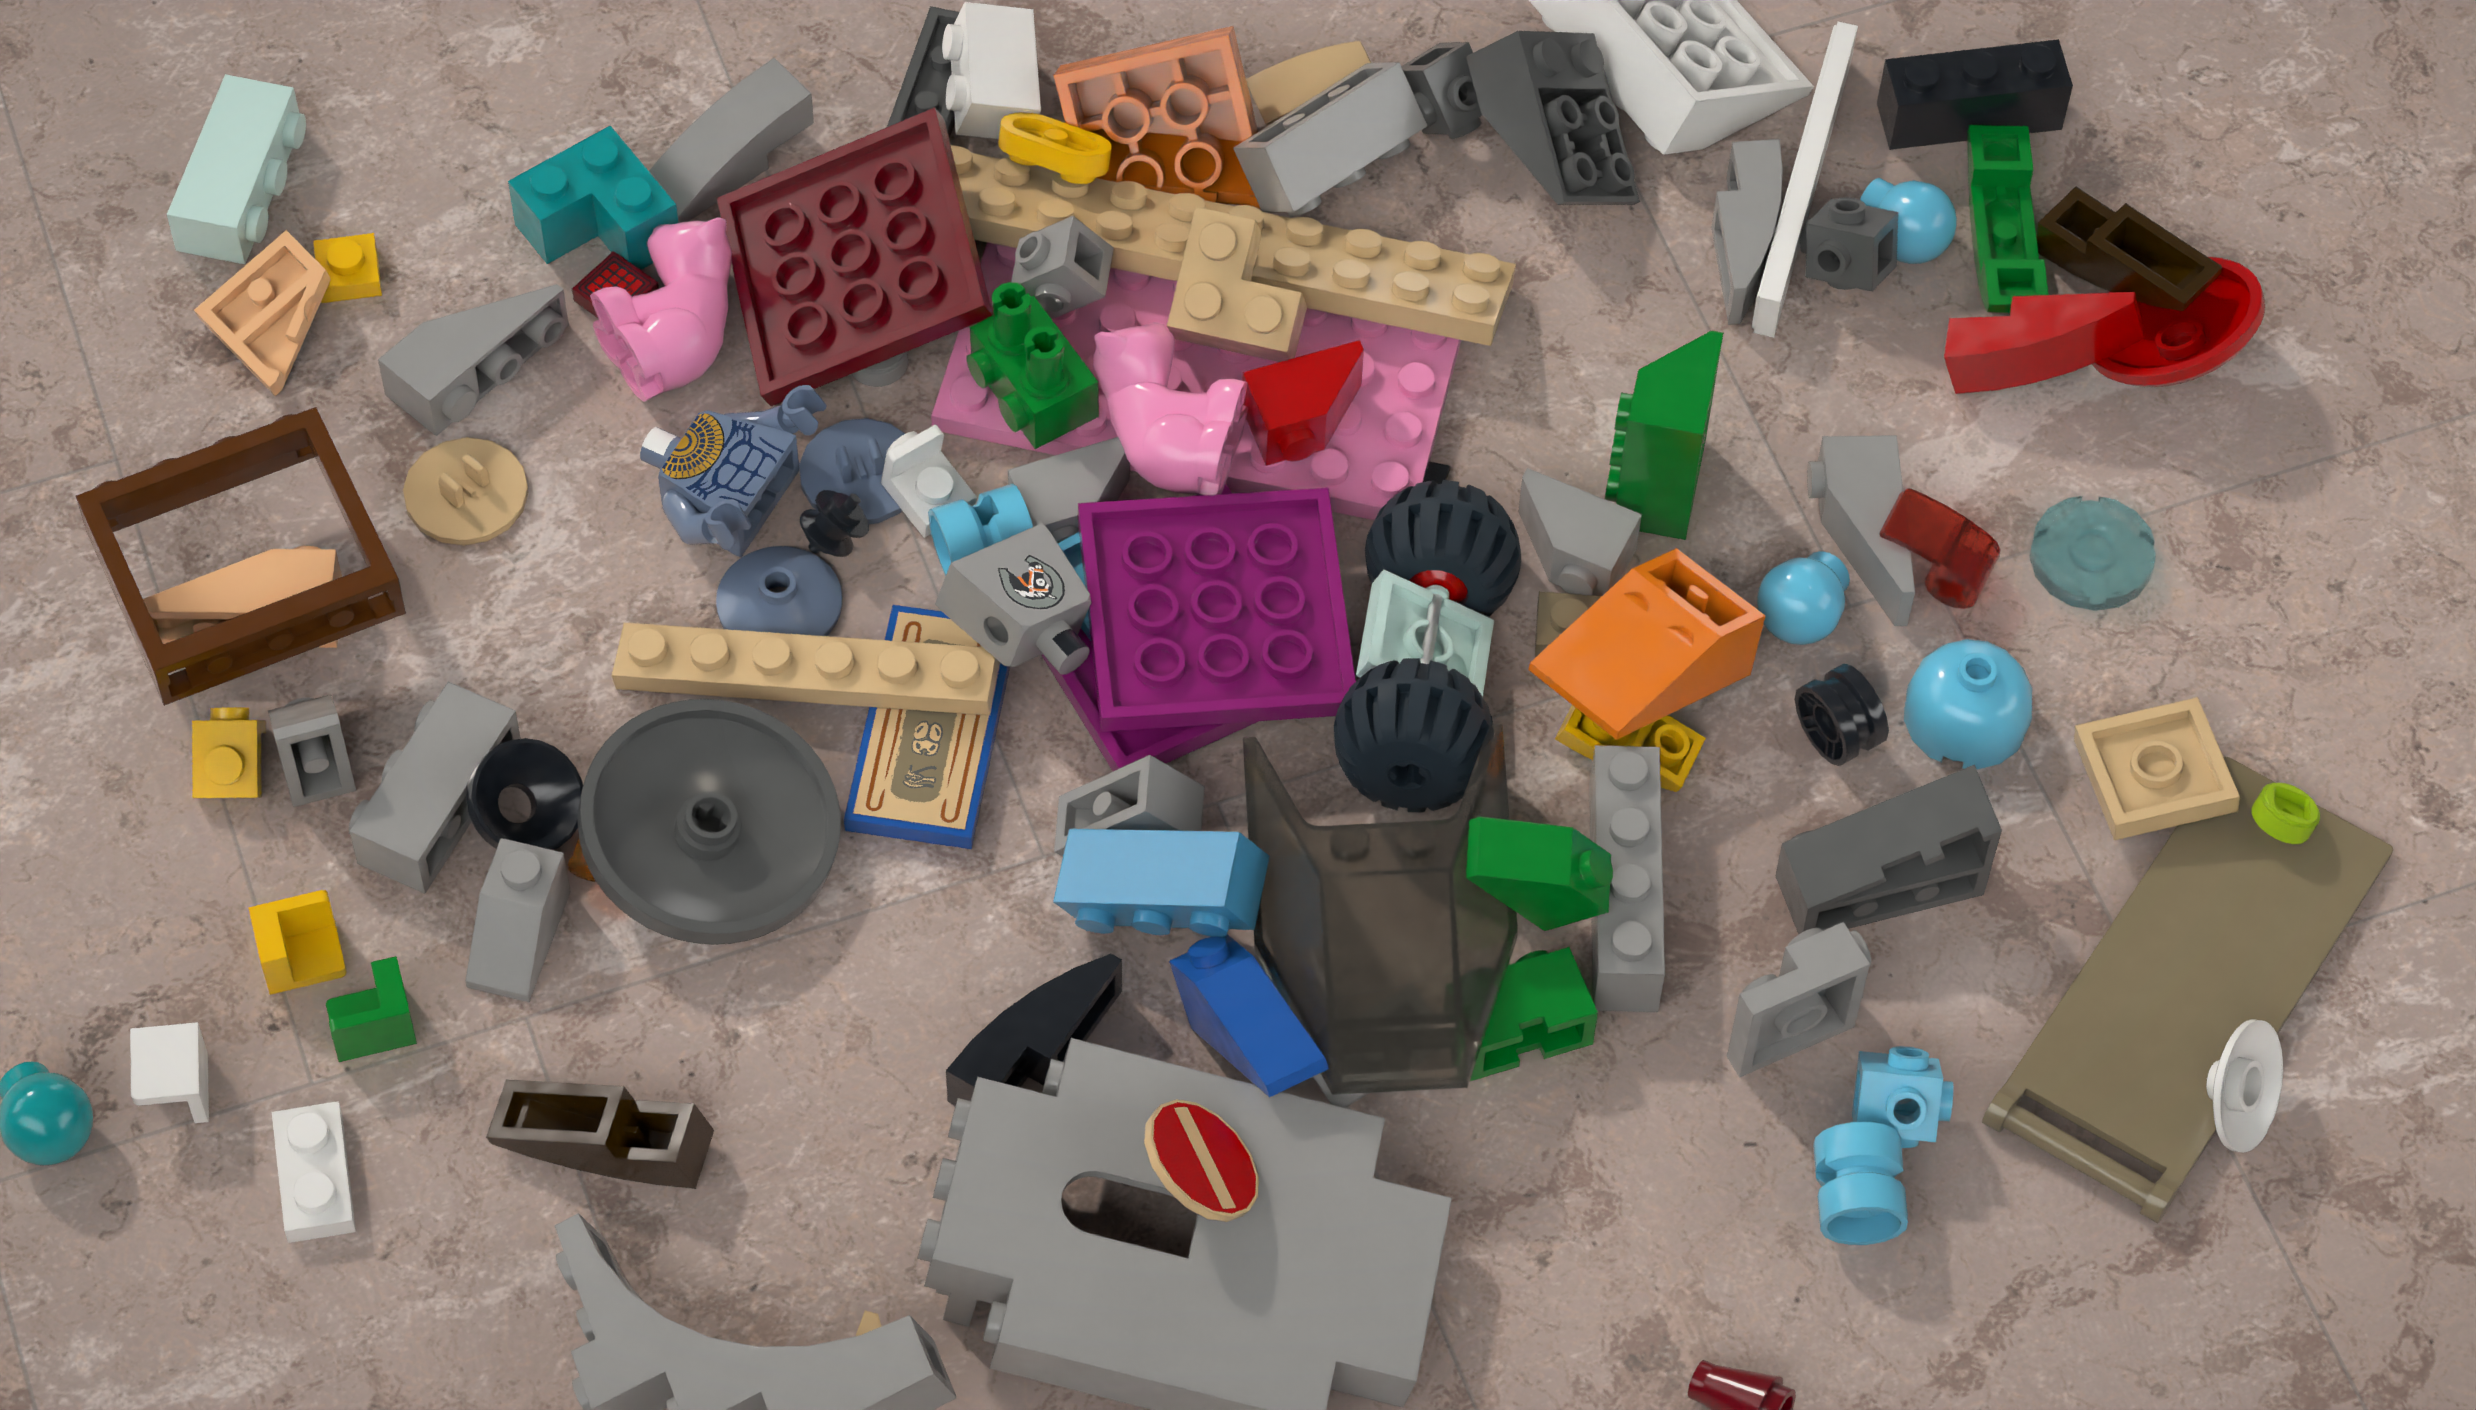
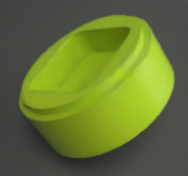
(2285, 813)

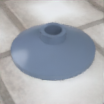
(805, 608)

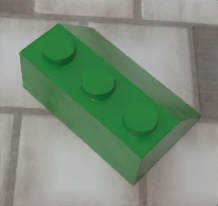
(1664, 436)

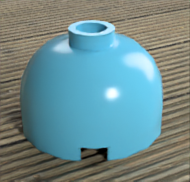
(1969, 704)

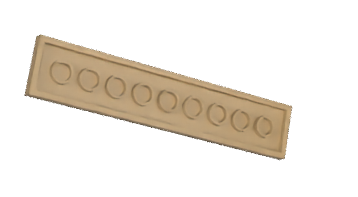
(1331, 266)

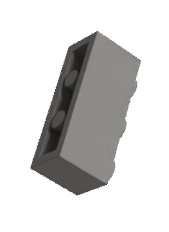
(1331, 139)
(423, 790)

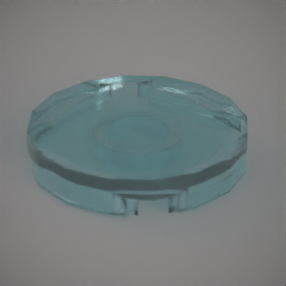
(2092, 553)

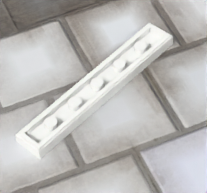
(1804, 179)

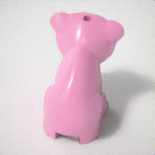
(677, 330)
(1167, 434)

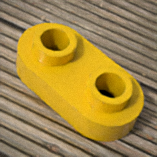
(1054, 145)

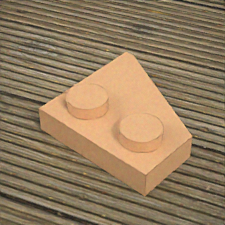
(268, 309)

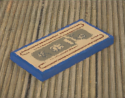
(919, 769)

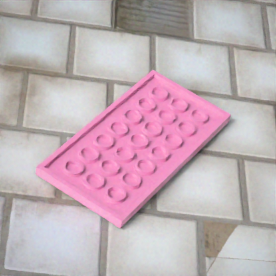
(1370, 457)

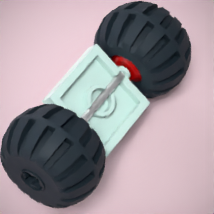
(1418, 711)

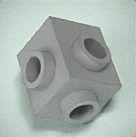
(1063, 266)

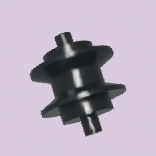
(834, 523)

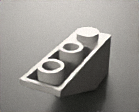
(462, 356)

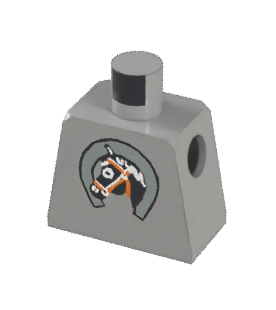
(1020, 600)

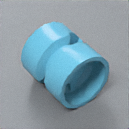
(965, 529)
(1858, 1191)

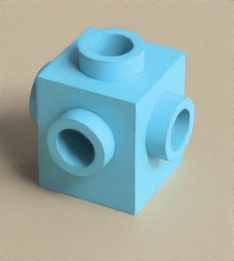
(1903, 1093)

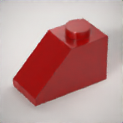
(1301, 401)

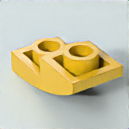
(1676, 741)

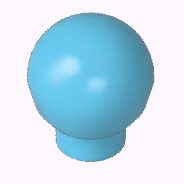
(1924, 217)
(1804, 597)

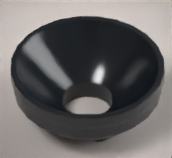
(546, 779)

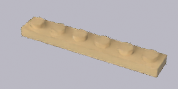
(805, 668)

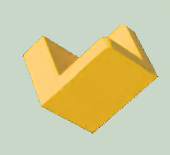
(297, 941)

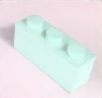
(236, 169)

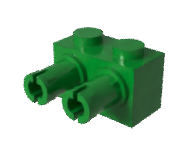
(1031, 368)

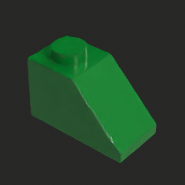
(1539, 870)

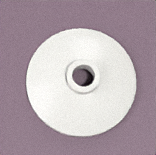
(2246, 1085)

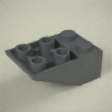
(1556, 114)

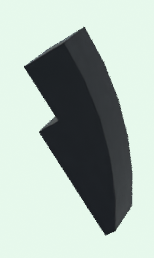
(1037, 1028)

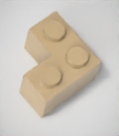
(1218, 301)

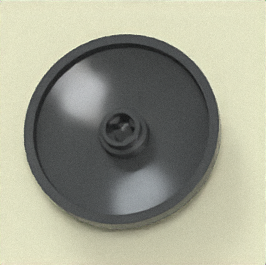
(709, 821)

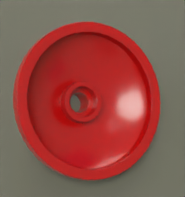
(2192, 341)

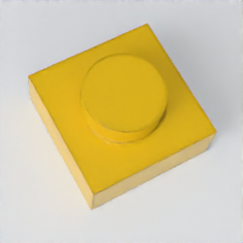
(351, 266)

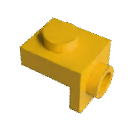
(227, 754)

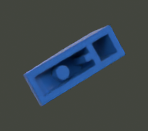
(1244, 1015)

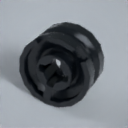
(1841, 714)

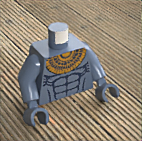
(730, 469)

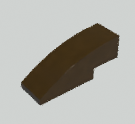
(2123, 252)
(603, 1131)

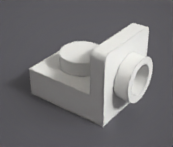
(922, 477)

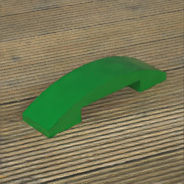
(2003, 216)

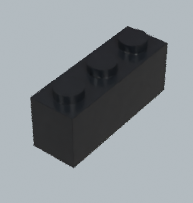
(1941, 94)

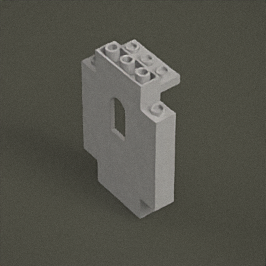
(1266, 1312)

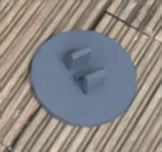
(851, 460)

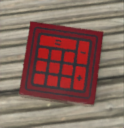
(609, 273)

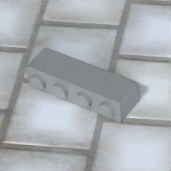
(1627, 824)

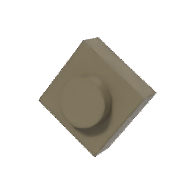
(1556, 614)

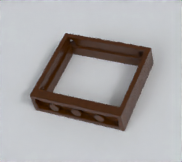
(270, 631)

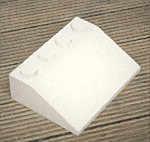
(1684, 65)

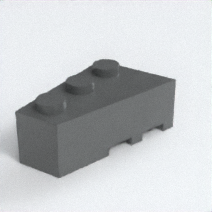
(1893, 856)

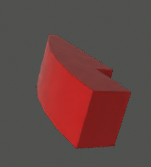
(2039, 339)

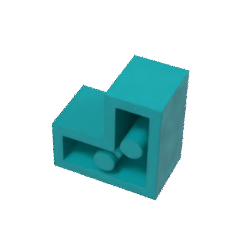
(590, 194)

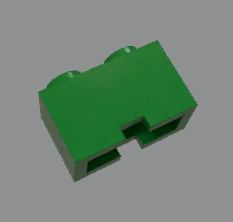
(1540, 1008)

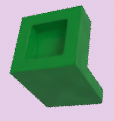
(372, 1018)

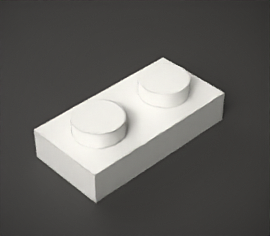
(313, 1172)

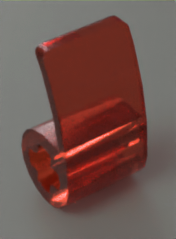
(1955, 546)

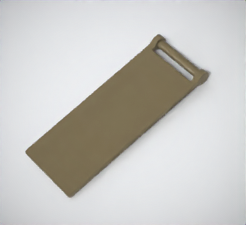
(2207, 940)

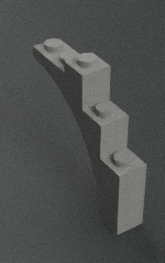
(656, 1364)

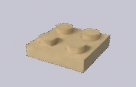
(2156, 768)

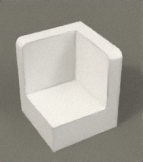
(170, 1067)

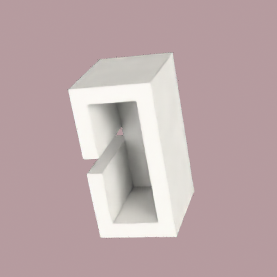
(991, 67)

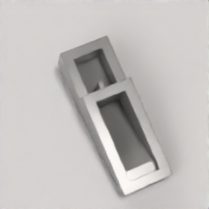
(733, 139)
(1746, 221)

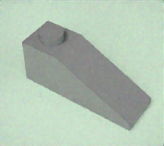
(1856, 491)

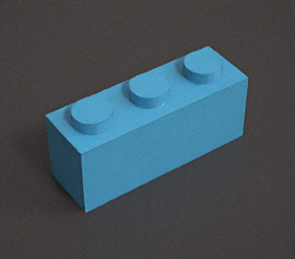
(1161, 880)

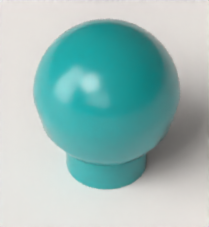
(43, 1115)

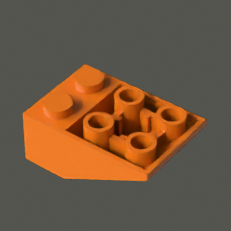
(1652, 645)

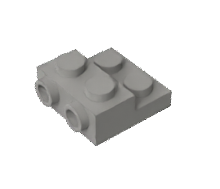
(1807, 1003)

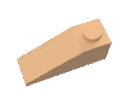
(241, 589)

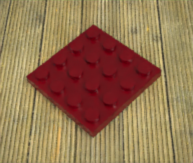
(854, 257)

